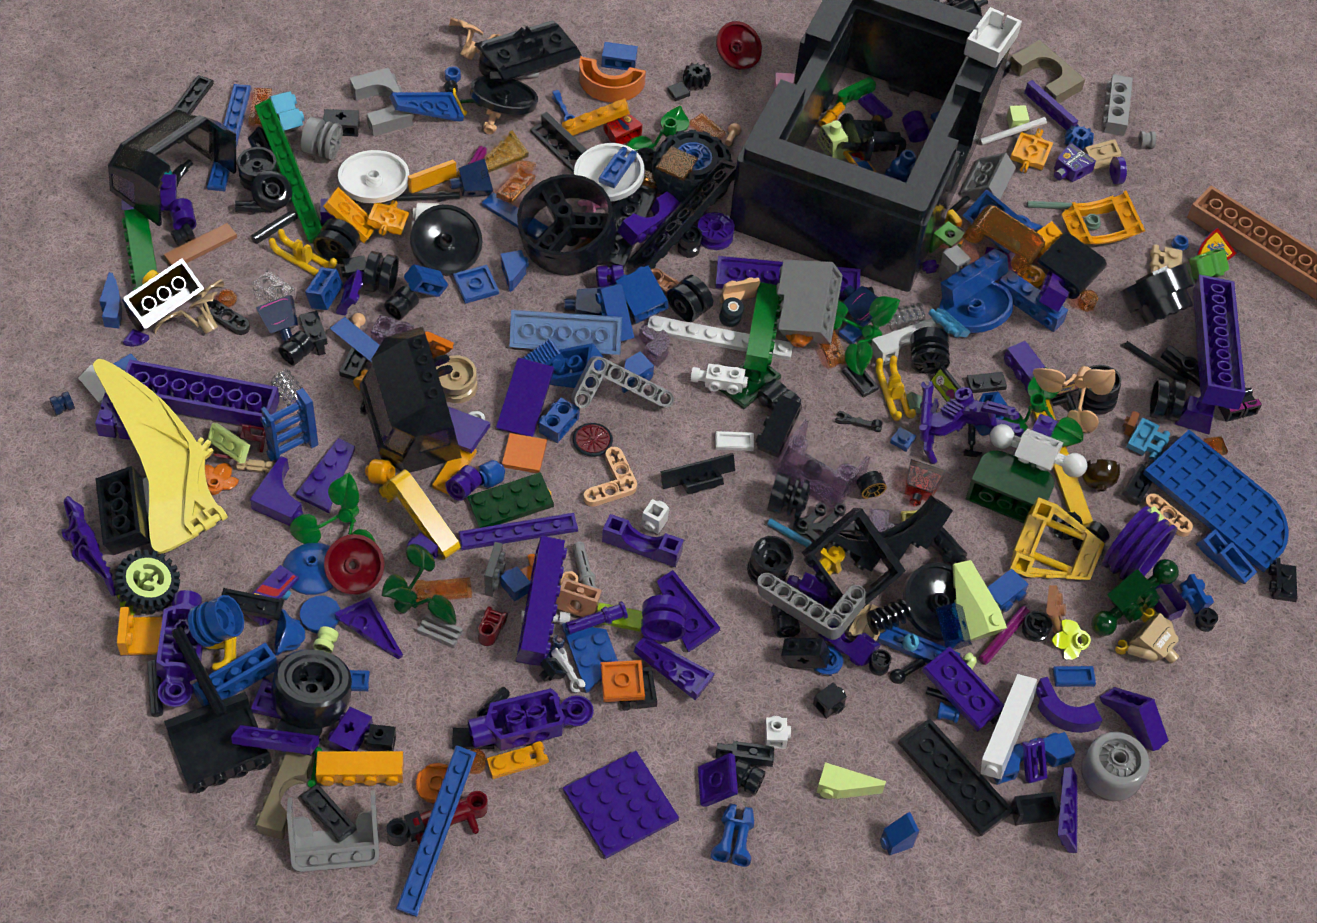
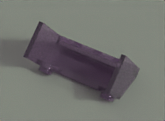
(826, 484)

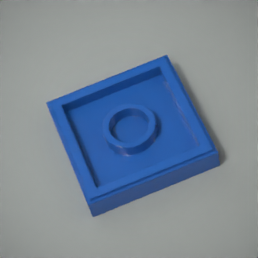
(475, 284)

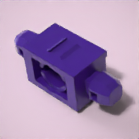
(811, 587)

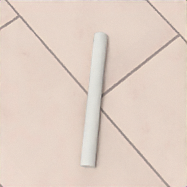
(1012, 131)

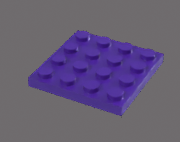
(620, 804)

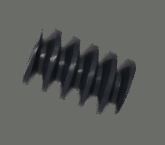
(888, 615)

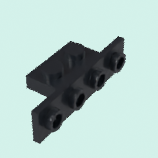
(699, 475)

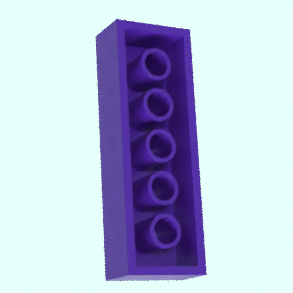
(541, 601)

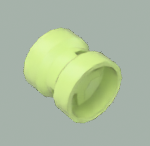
(326, 638)

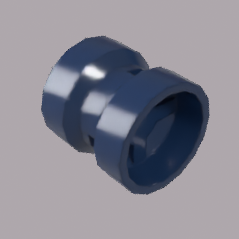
(62, 403)

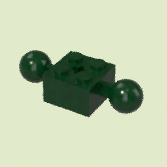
(1134, 596)

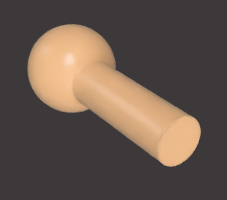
(733, 129)
(358, 319)

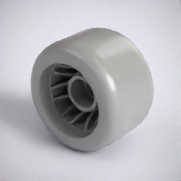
(1115, 766)

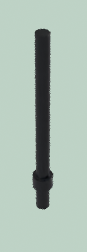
(442, 195)

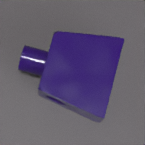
(1196, 415)

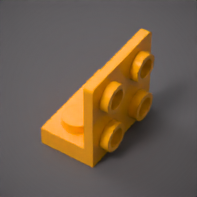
(138, 634)

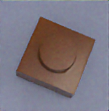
(1130, 423)

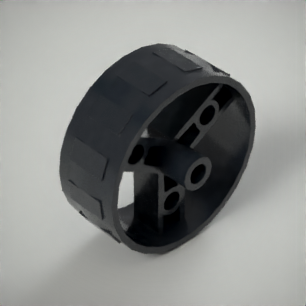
(571, 225)

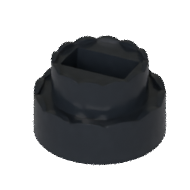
(1160, 293)

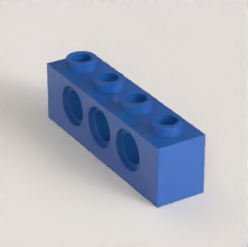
(240, 673)

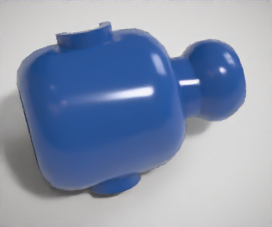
(902, 166)

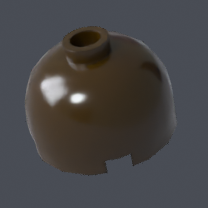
(1101, 474)

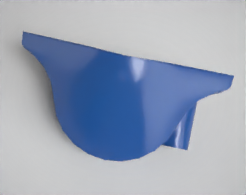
(288, 634)

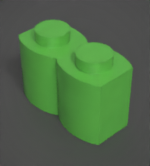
(1209, 264)

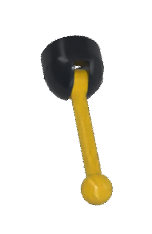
(451, 86)

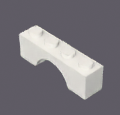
(890, 343)

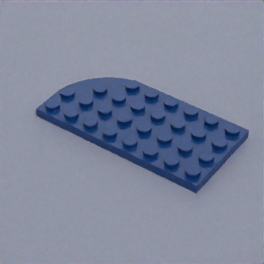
(1222, 498)

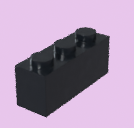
(778, 425)

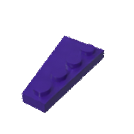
(329, 469)
(699, 623)
(676, 668)
(1069, 810)

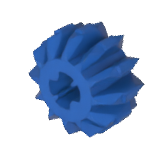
(1079, 136)

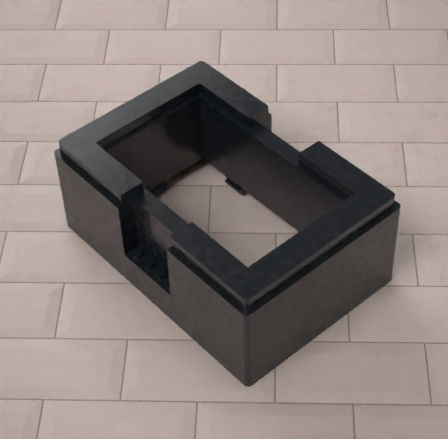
(841, 209)

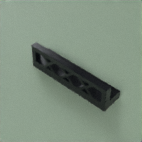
(563, 137)

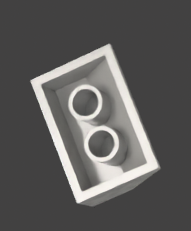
(990, 174)

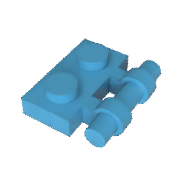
(949, 323)
(1142, 437)

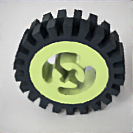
(141, 568)

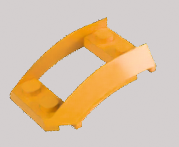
(1121, 204)

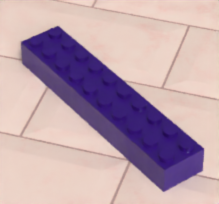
(1218, 342)

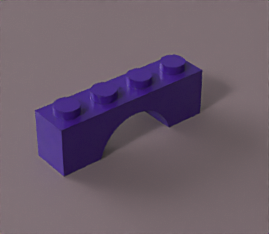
(637, 228)
(1052, 291)
(621, 534)

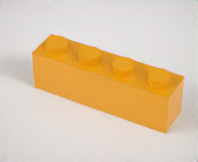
(359, 767)

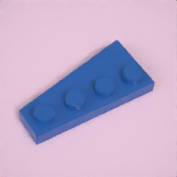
(428, 103)

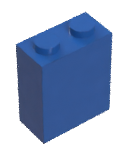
(643, 294)

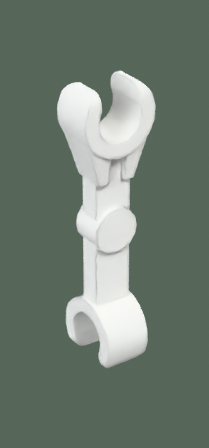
(561, 656)

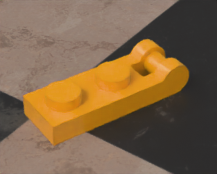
(517, 760)

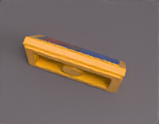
(858, 158)

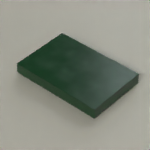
(756, 381)

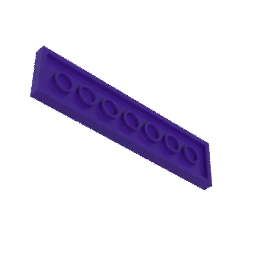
(769, 272)

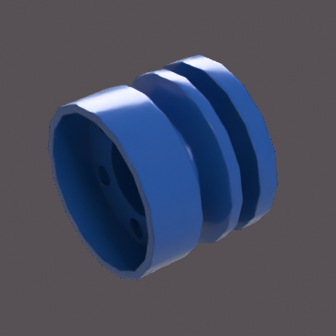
(216, 621)

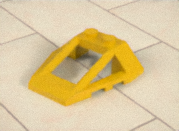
(1024, 550)

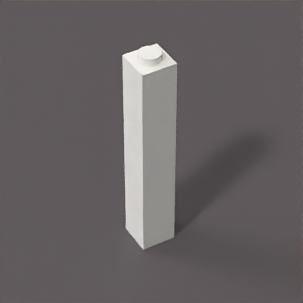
(1008, 726)

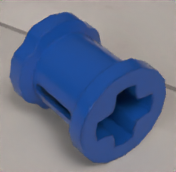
(947, 712)

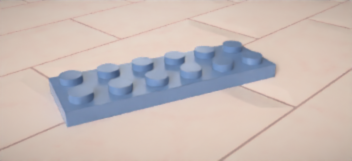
(566, 330)

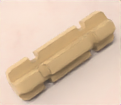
(255, 465)

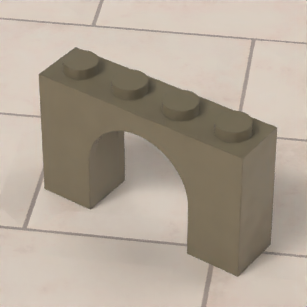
(1041, 56)

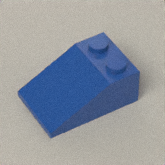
(575, 363)

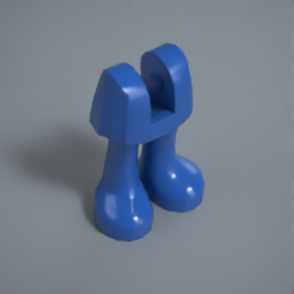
(722, 851)

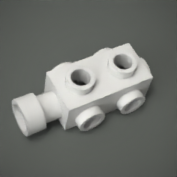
(721, 378)

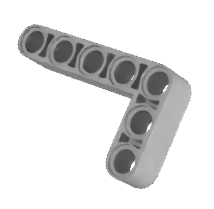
(621, 379)
(811, 607)

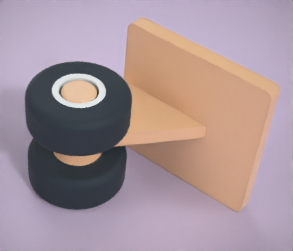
(731, 298)

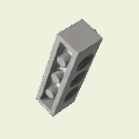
(1117, 105)

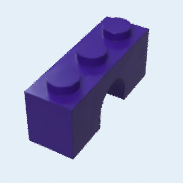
(858, 650)

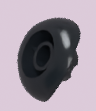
(271, 190)

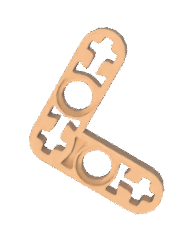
(620, 480)

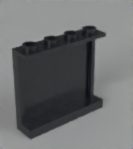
(206, 746)

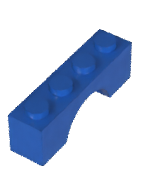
(1057, 751)

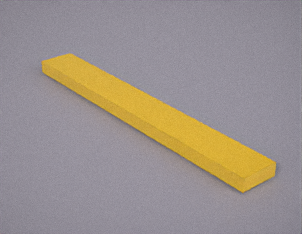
(1068, 485)

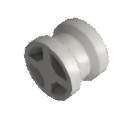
(1147, 139)

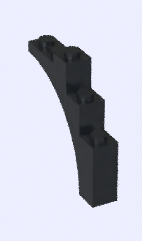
(916, 530)

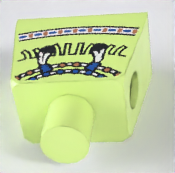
(830, 139)

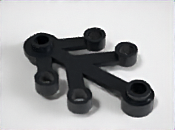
(811, 527)

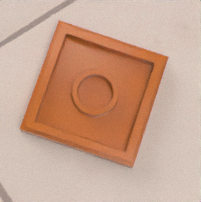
(524, 453)
(622, 681)

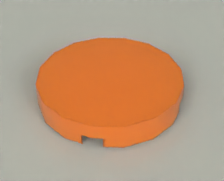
(429, 781)

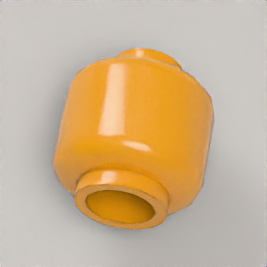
(379, 471)

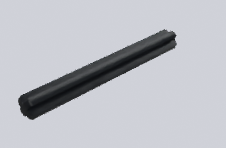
(199, 671)

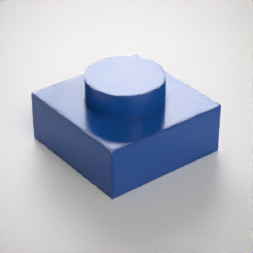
(903, 439)

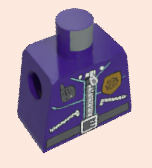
(1073, 164)

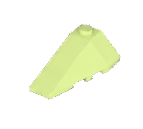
(979, 606)

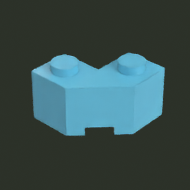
(286, 110)

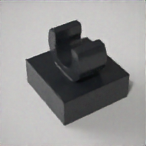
(552, 669)

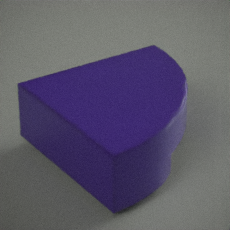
(135, 338)

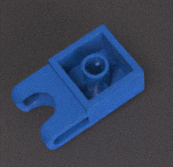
(987, 199)

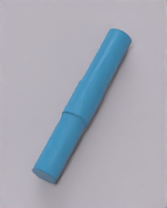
(789, 533)

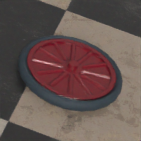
(592, 439)

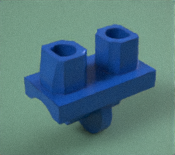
(1194, 593)

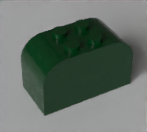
(1008, 485)

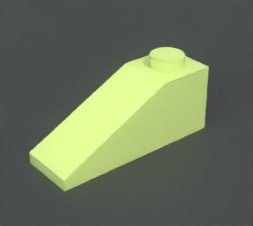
(844, 783)

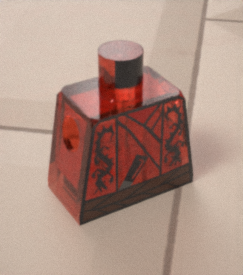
(922, 481)

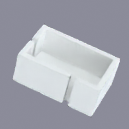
(988, 41)

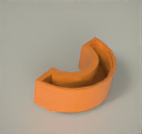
(609, 87)

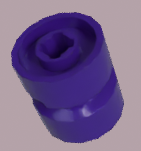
(915, 126)
(182, 213)
(614, 271)
(463, 483)

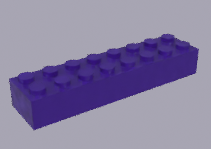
(207, 394)

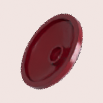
(744, 41)
(367, 560)

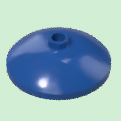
(311, 575)

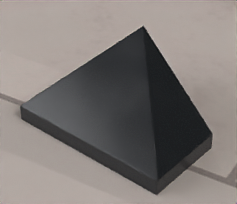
(259, 139)

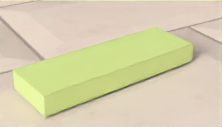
(228, 442)

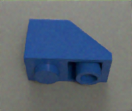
(640, 366)

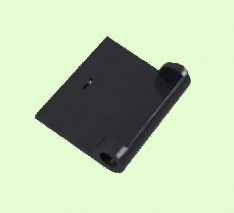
(1074, 264)

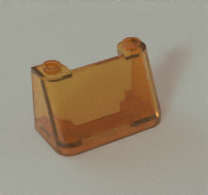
(1010, 234)

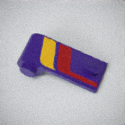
(276, 587)

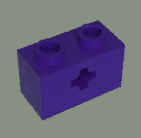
(350, 731)

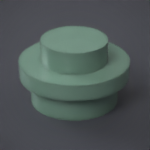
(1092, 221)

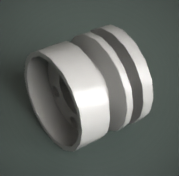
(321, 138)

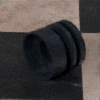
(929, 350)
(1101, 403)
(789, 495)
(770, 556)

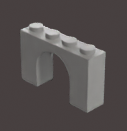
(381, 84)

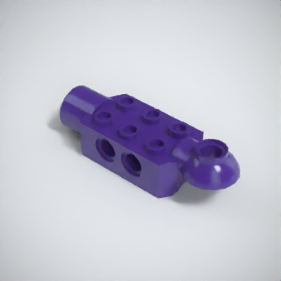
(170, 661)
(528, 719)

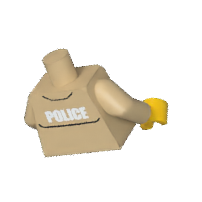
(1153, 639)

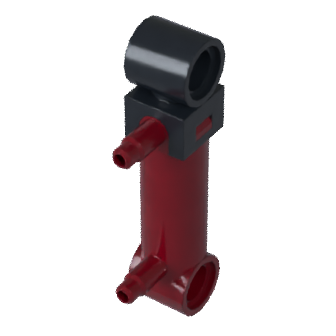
(416, 822)

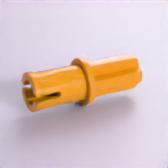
(832, 114)

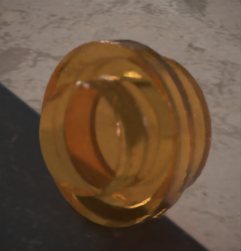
(227, 297)

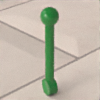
(311, 783)

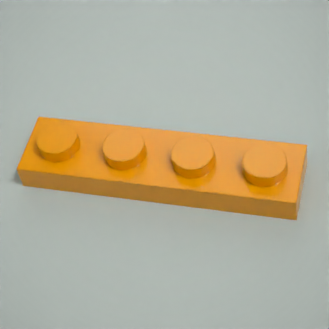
(597, 117)

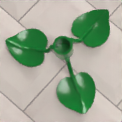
(671, 122)
(859, 355)
(1066, 430)
(341, 492)

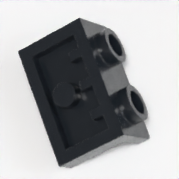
(1283, 581)

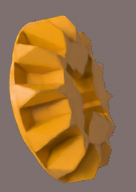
(1038, 275)

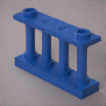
(306, 425)

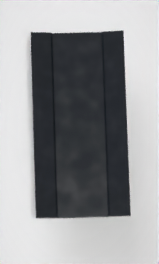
(529, 50)

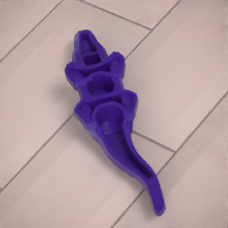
(84, 542)

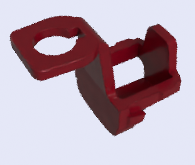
(245, 433)

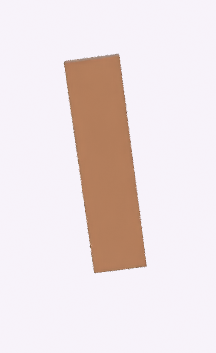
(201, 245)

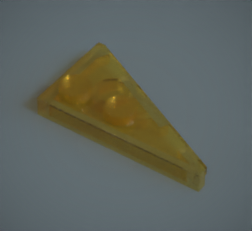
(506, 153)

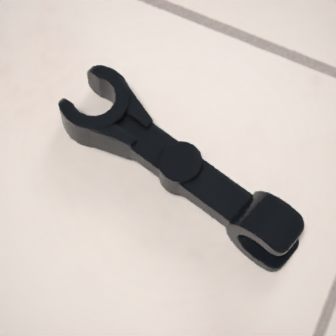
(875, 425)

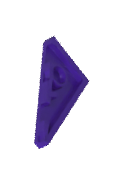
(367, 622)

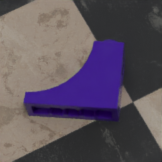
(273, 498)
(1140, 714)

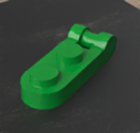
(856, 90)

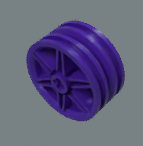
(1139, 544)

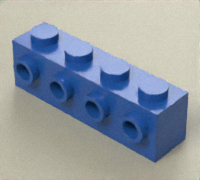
(974, 277)
(1027, 297)

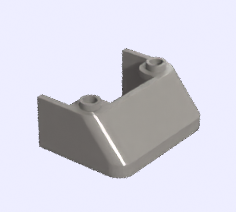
(322, 851)

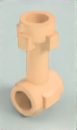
(489, 126)

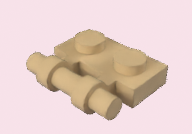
(1170, 257)

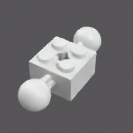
(1039, 450)

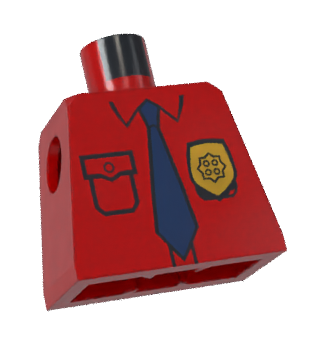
(623, 129)

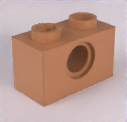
(578, 598)

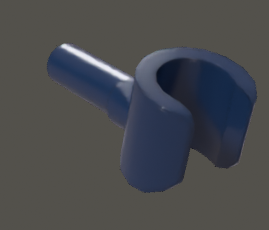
(555, 645)

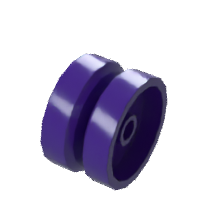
(663, 618)

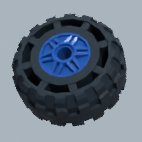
(699, 144)

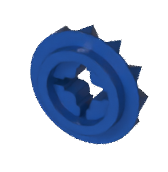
(836, 663)

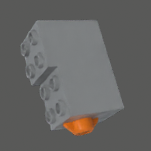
(809, 301)

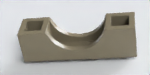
(293, 770)

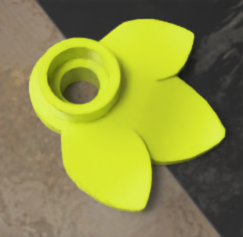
(1068, 639)

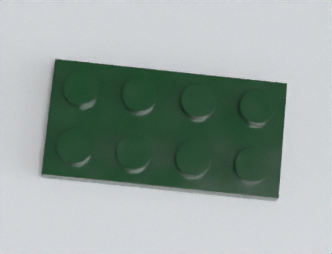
(511, 501)

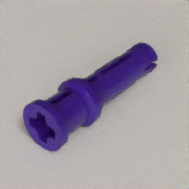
(605, 616)

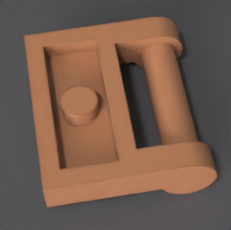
(1055, 608)

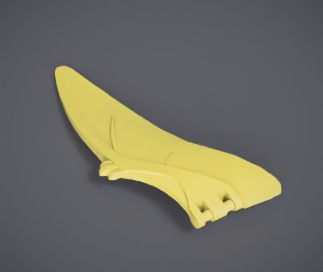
(170, 460)

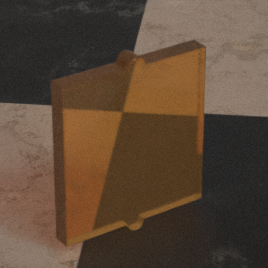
(677, 163)

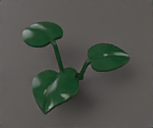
(398, 589)

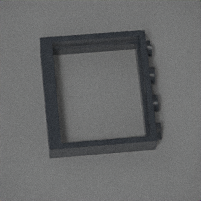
(894, 566)

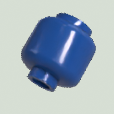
(491, 473)

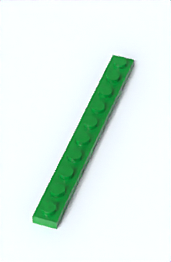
(289, 168)

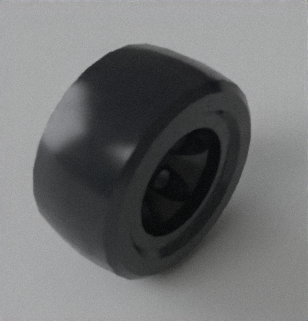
(306, 702)

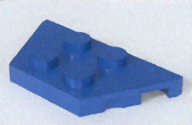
(588, 650)

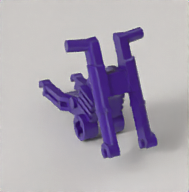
(958, 413)

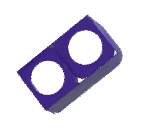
(1175, 598)

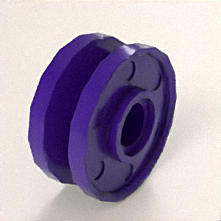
(716, 230)

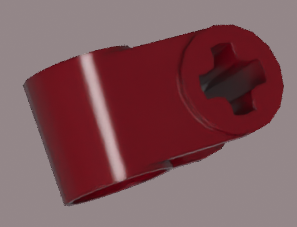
(491, 623)

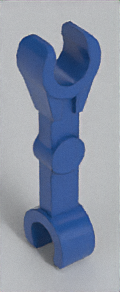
(558, 100)

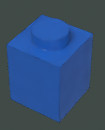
(515, 583)

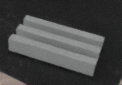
(425, 623)

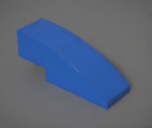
(111, 303)
(1226, 556)

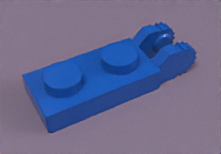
(617, 167)

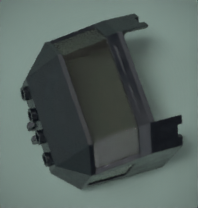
(137, 170)
(409, 404)

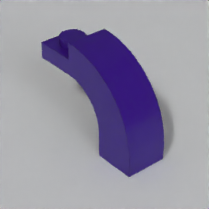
(1065, 716)

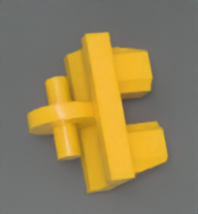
(832, 559)

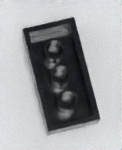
(122, 510)

